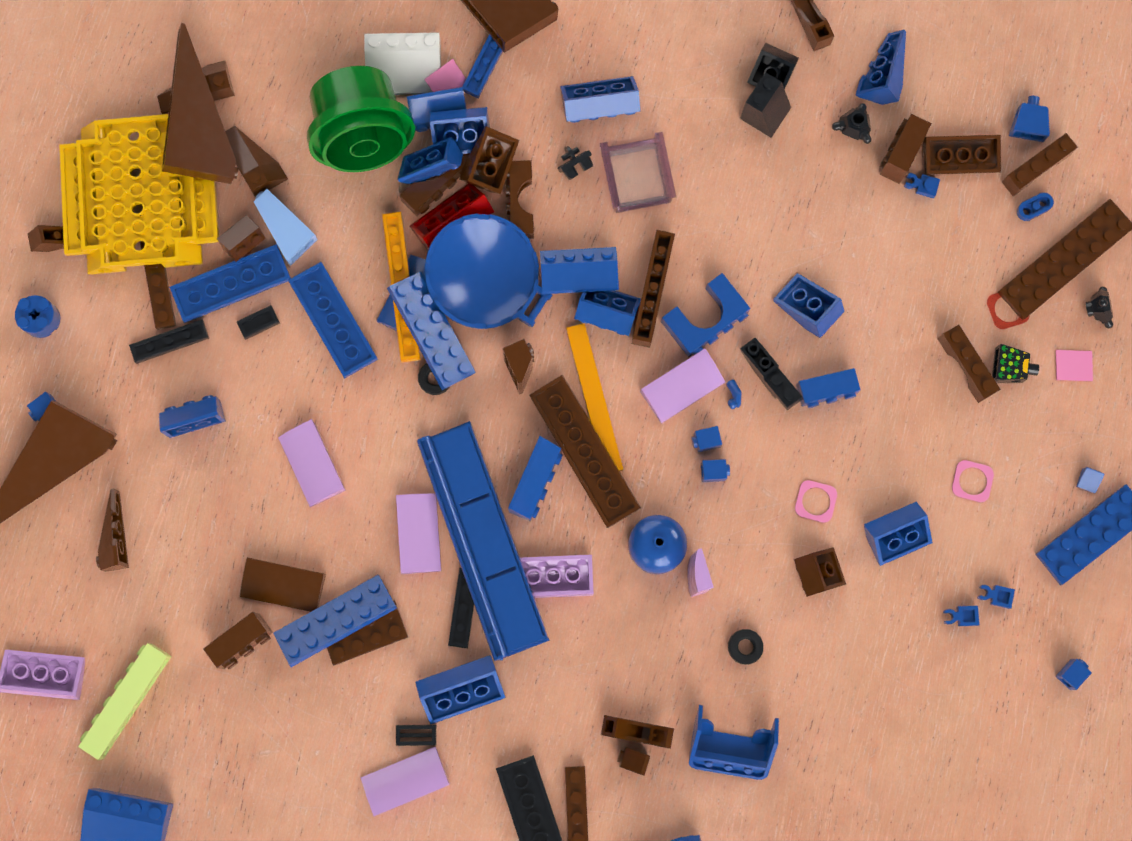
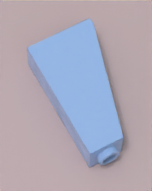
(288, 231)

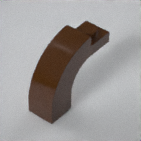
(637, 731)

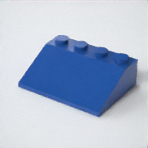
(124, 817)

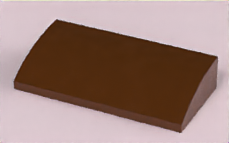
(962, 154)
(282, 585)

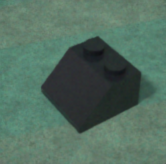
(775, 63)

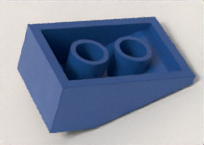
(810, 305)

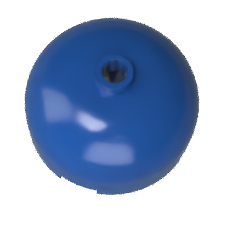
(648, 554)

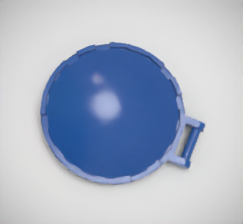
(484, 272)

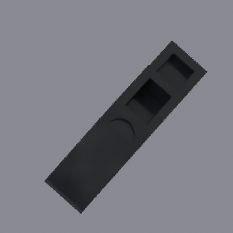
(770, 374)

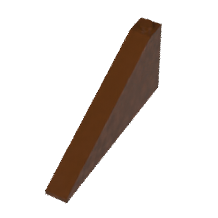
(512, 20)
(194, 131)
(53, 453)

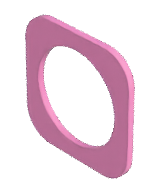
(957, 490)
(832, 493)

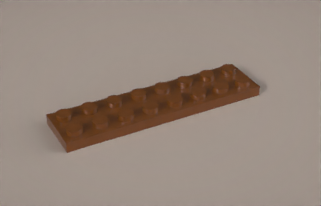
(1066, 259)
(585, 451)

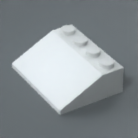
(404, 58)

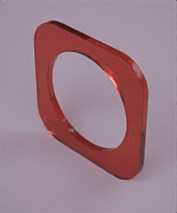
(997, 321)

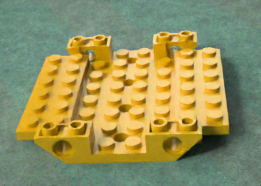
(103, 193)

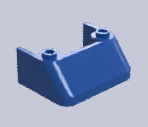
(730, 752)

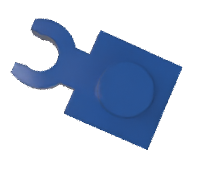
(925, 185)
(999, 596)
(965, 616)

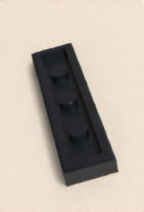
(169, 341)
(461, 615)

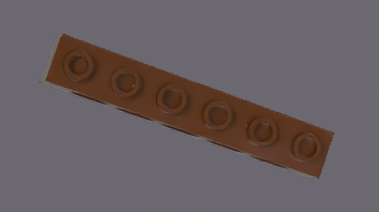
(653, 288)

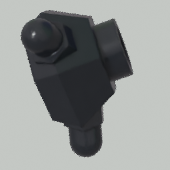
(855, 124)
(1101, 307)

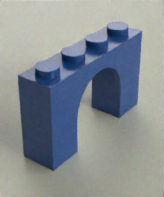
(692, 338)

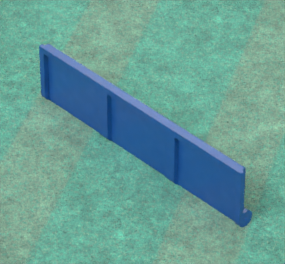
(483, 541)

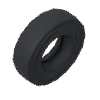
(424, 383)
(757, 646)

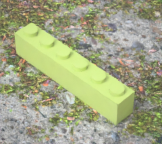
(124, 701)

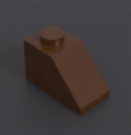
(46, 238)
(633, 760)

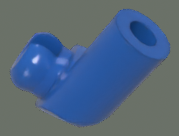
(736, 394)

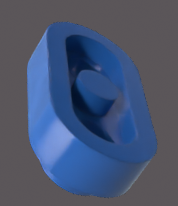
(1033, 206)

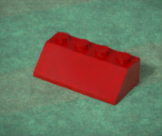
(462, 203)

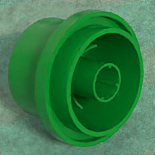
(357, 120)

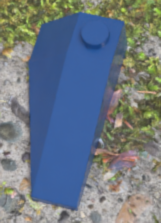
(885, 77)

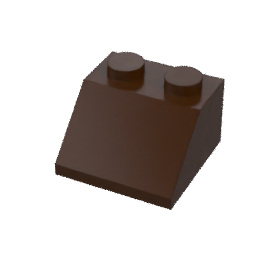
(819, 571)

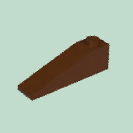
(217, 80)
(254, 163)
(112, 545)

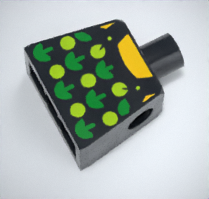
(1012, 365)

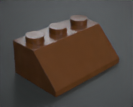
(519, 361)

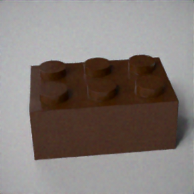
(904, 148)
(238, 641)

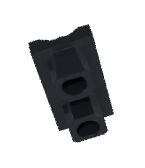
(568, 167)

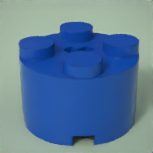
(29, 321)

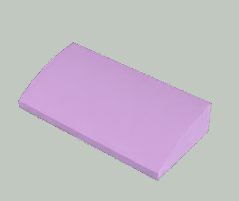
(682, 386)
(311, 463)
(418, 533)
(698, 574)
(559, 575)
(42, 674)
(404, 781)

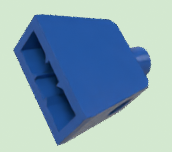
(1031, 121)

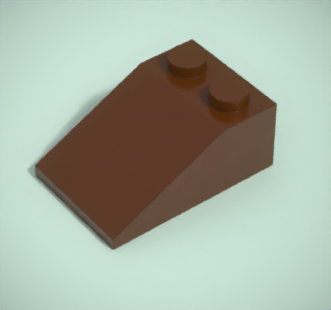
(490, 160)

